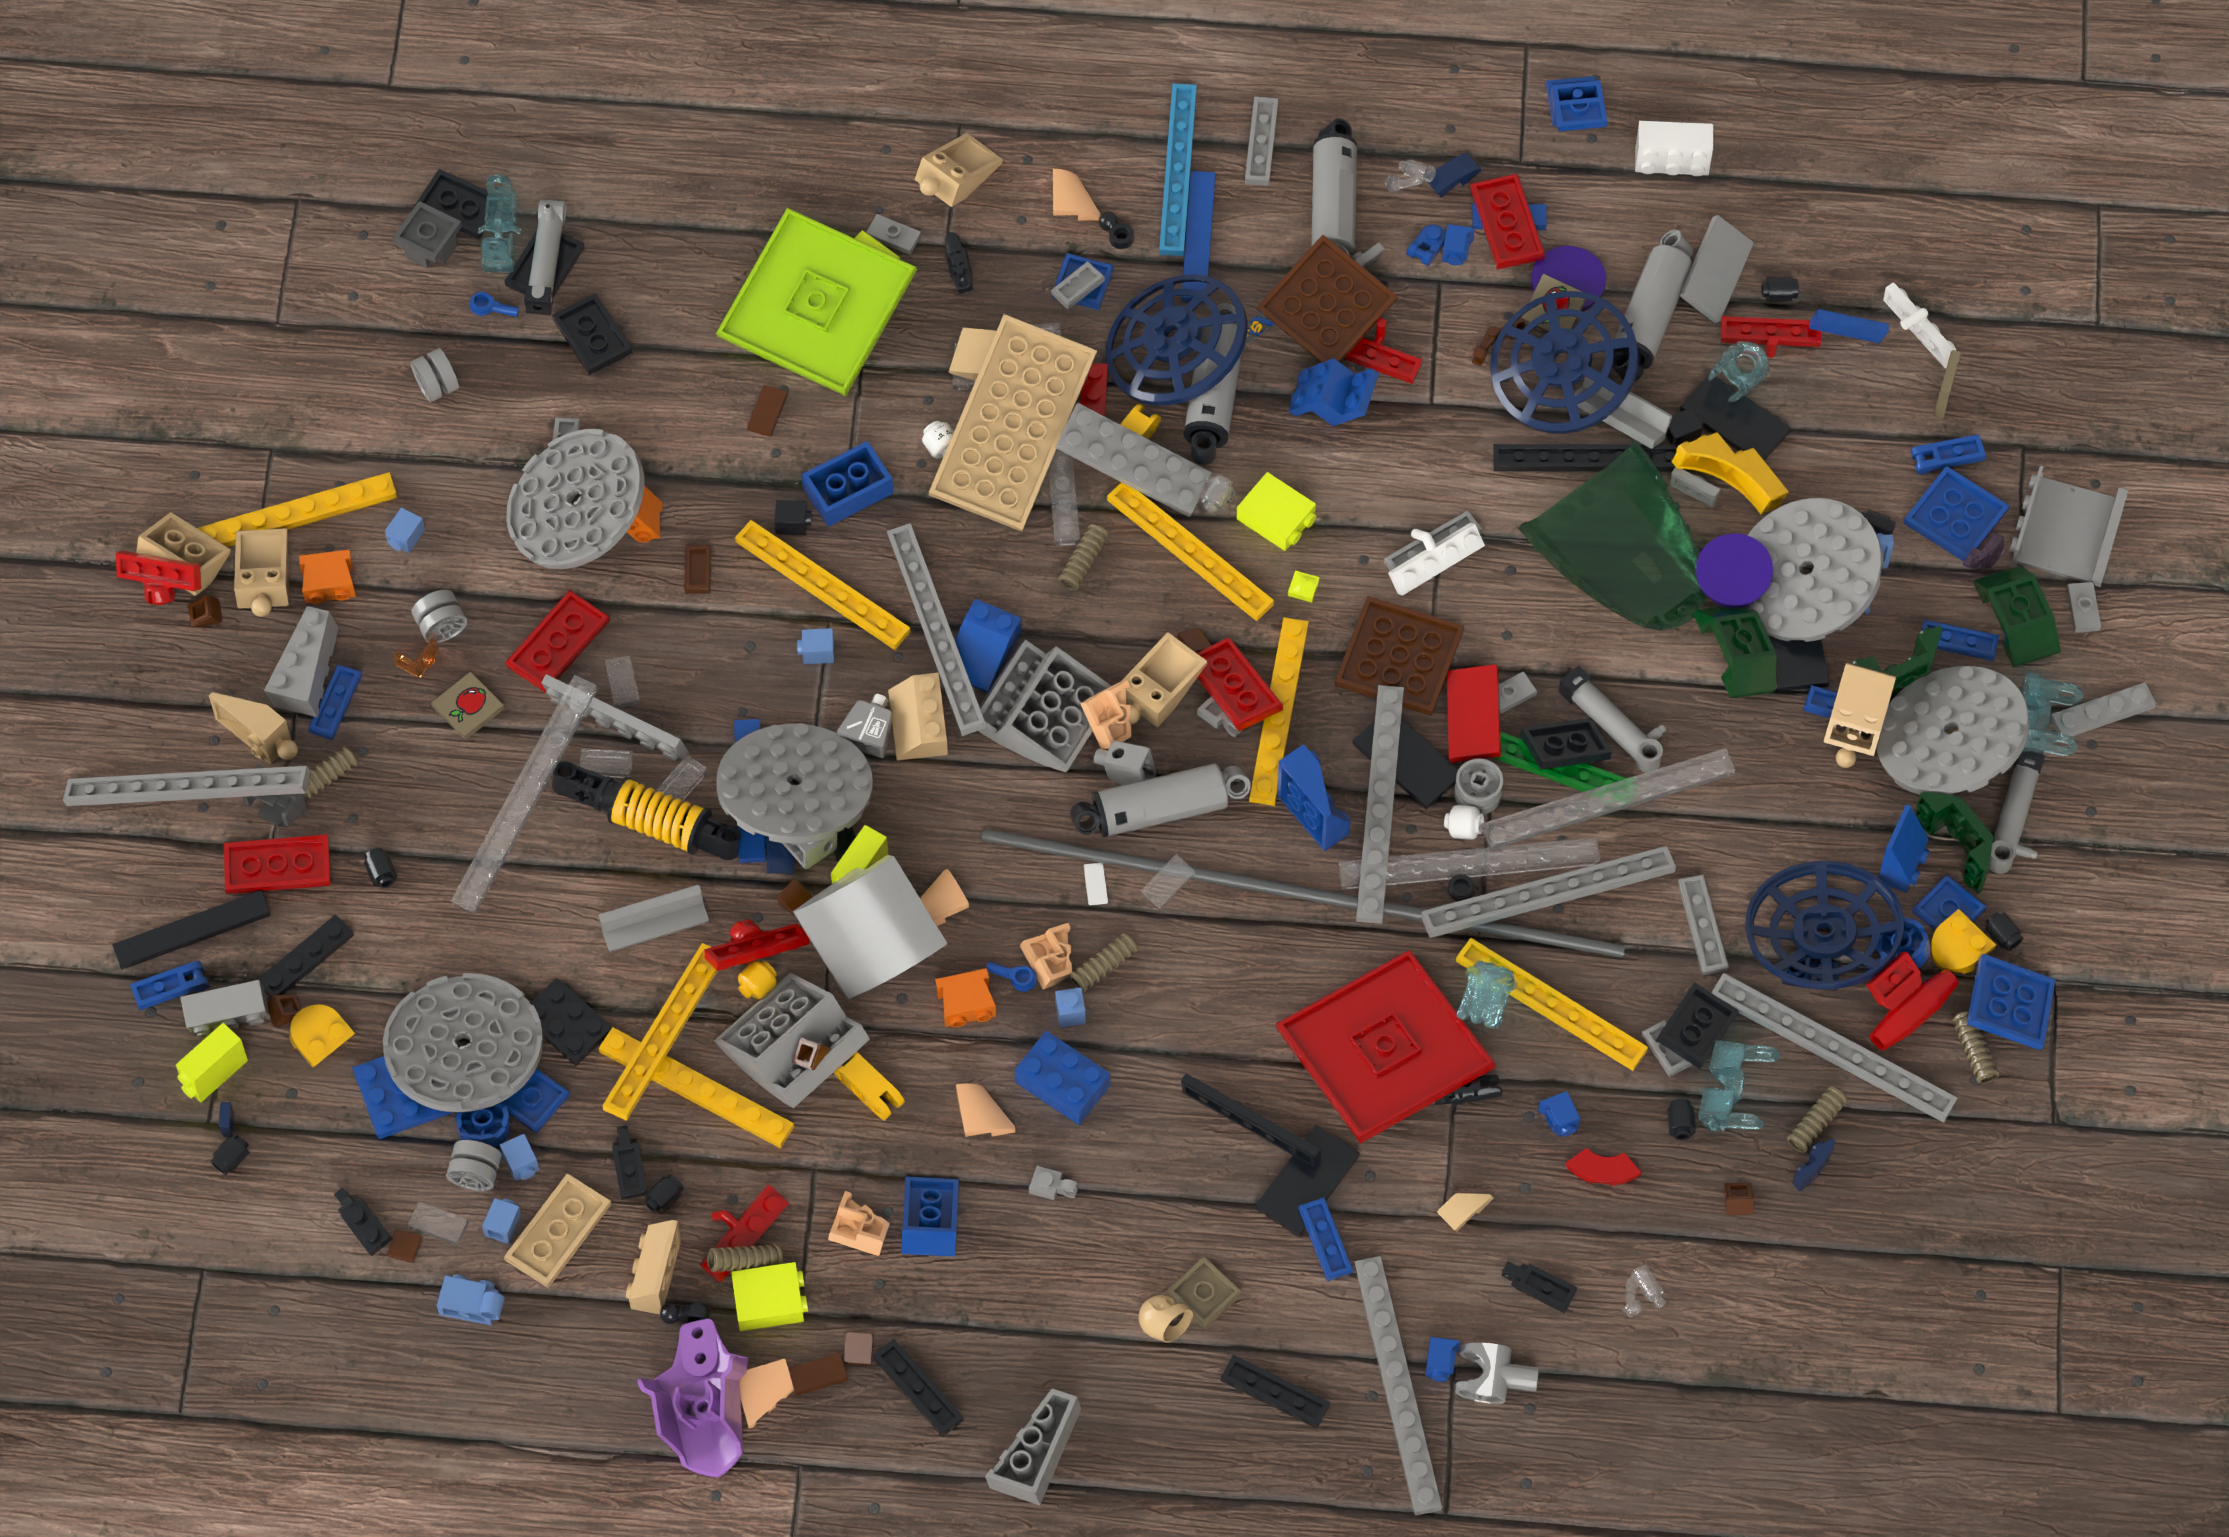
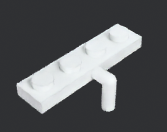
(1916, 320)
(1436, 557)

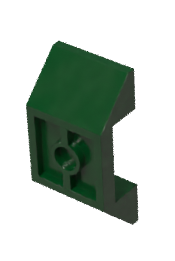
(2021, 614)
(1745, 649)
(1915, 666)
(1943, 810)

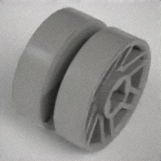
(434, 375)
(439, 616)
(1479, 785)
(473, 1165)

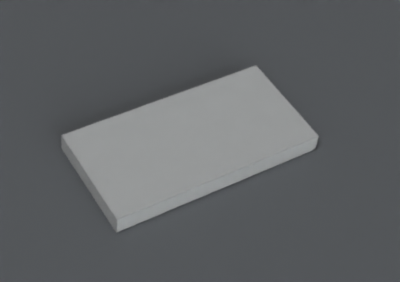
(1716, 269)

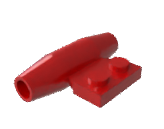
(1906, 998)

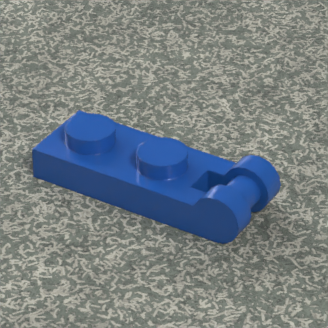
(1948, 453)
(169, 985)

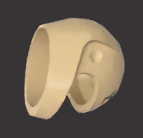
(1158, 1313)

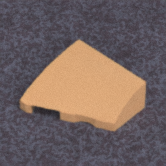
(1071, 197)
(1106, 714)
(944, 898)
(1049, 955)
(980, 1112)
(858, 1227)
(763, 1388)

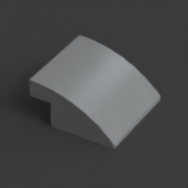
(1038, 706)
(870, 926)
(770, 1031)

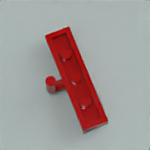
(1769, 332)
(1383, 358)
(749, 1225)

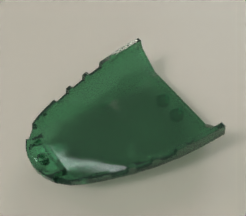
(1624, 544)

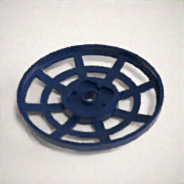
(1181, 344)
(1572, 370)
(1824, 916)

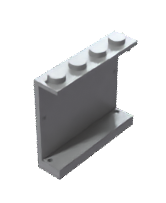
(2067, 529)

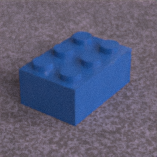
(847, 483)
(1062, 1077)

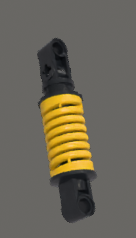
(648, 811)

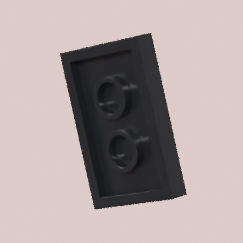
(458, 200)
(568, 254)
(592, 334)
(1565, 743)
(569, 1022)
(1697, 1025)

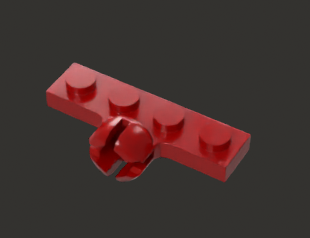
(158, 575)
(752, 943)

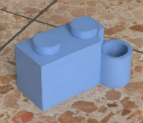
(470, 1300)

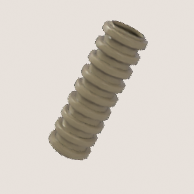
(1083, 557)
(329, 771)
(1103, 962)
(1976, 1049)
(1816, 1119)
(743, 1257)

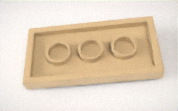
(557, 1230)

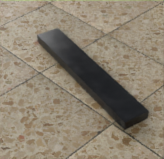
(191, 930)
(1251, 1121)

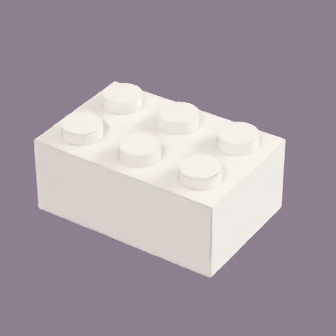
(1674, 148)

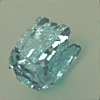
(1742, 380)
(1486, 994)

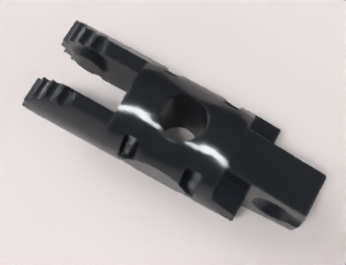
(958, 263)
(1479, 1089)

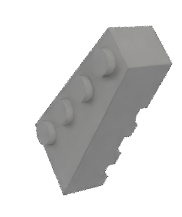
(304, 664)
(1034, 1455)

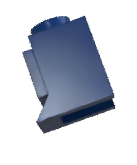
(1457, 244)
(1560, 1114)
(1441, 1358)

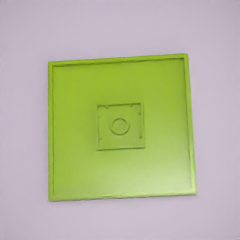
(816, 301)

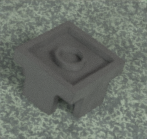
(428, 235)
(279, 808)

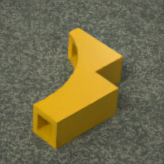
(1742, 470)

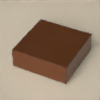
(404, 1246)

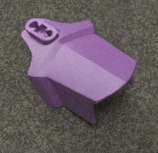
(700, 1403)

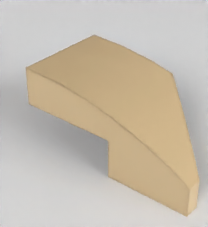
(1463, 1207)

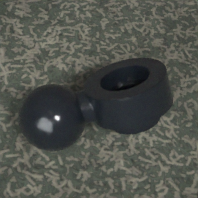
(1109, 222)
(695, 1311)

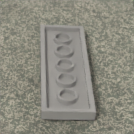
(1133, 459)
(625, 723)

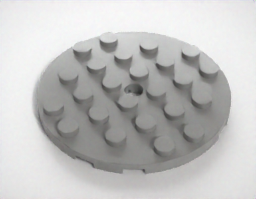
(540, 506)
(1844, 573)
(1988, 739)
(831, 776)
(476, 1007)

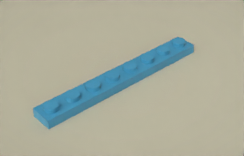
(1177, 170)

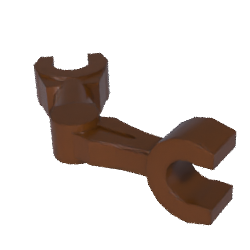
(1489, 338)

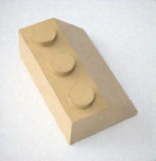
(183, 542)
(918, 717)
(654, 1267)

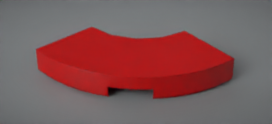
(1602, 1169)

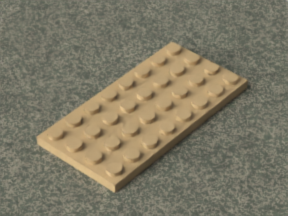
(1012, 423)

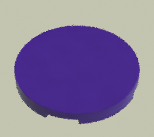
(1573, 267)
(1734, 570)

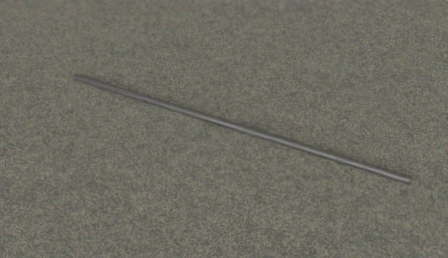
(1292, 891)

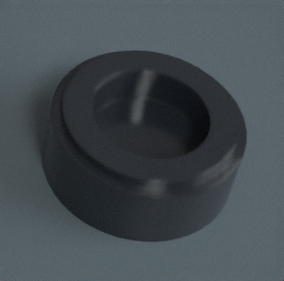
(1460, 887)

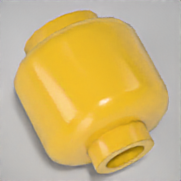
(757, 980)

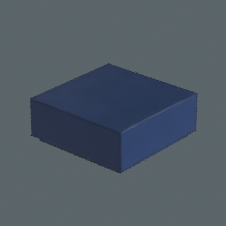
(226, 1119)

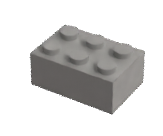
(225, 1005)

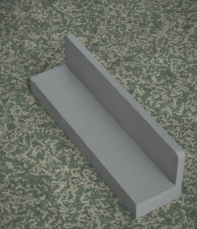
(1633, 417)
(653, 918)

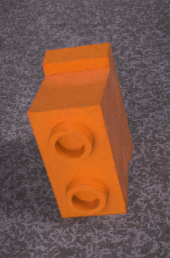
(647, 522)
(327, 576)
(966, 998)

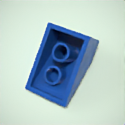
(986, 642)
(1904, 852)
(930, 1216)

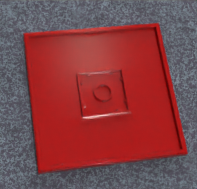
(1385, 1046)

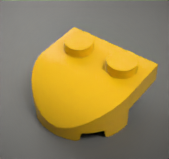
(1959, 944)
(318, 1032)

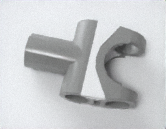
(1497, 1374)

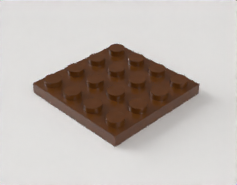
(1327, 302)
(1399, 650)

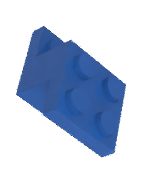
(1576, 103)
(1333, 392)

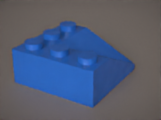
(1305, 795)

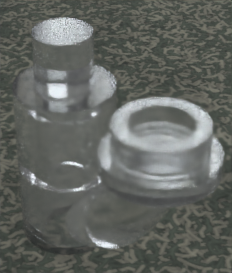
(1417, 172)
(1645, 1280)

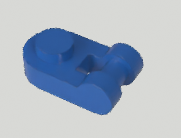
(1431, 238)

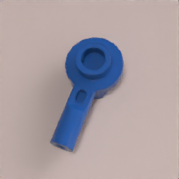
(483, 304)
(1021, 977)

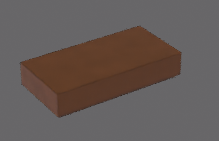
(767, 410)
(697, 569)
(818, 1374)

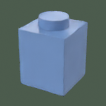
(404, 530)
(816, 646)
(1070, 1007)
(519, 1158)
(502, 1220)

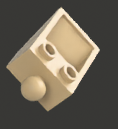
(956, 169)
(971, 352)
(261, 570)
(1161, 680)
(1859, 707)
(256, 726)

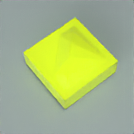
(1303, 586)

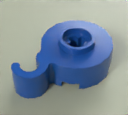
(1914, 942)
(492, 1132)

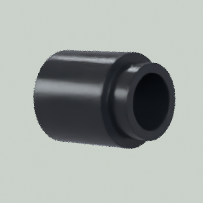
(1780, 289)
(1880, 522)
(380, 868)
(2004, 931)
(1681, 1119)
(230, 1154)
(663, 1194)

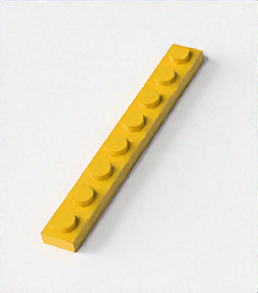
(306, 509)
(1191, 551)
(822, 585)
(1276, 727)
(1561, 1009)
(660, 1036)
(704, 1092)

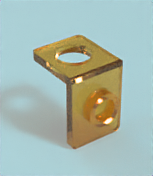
(418, 667)

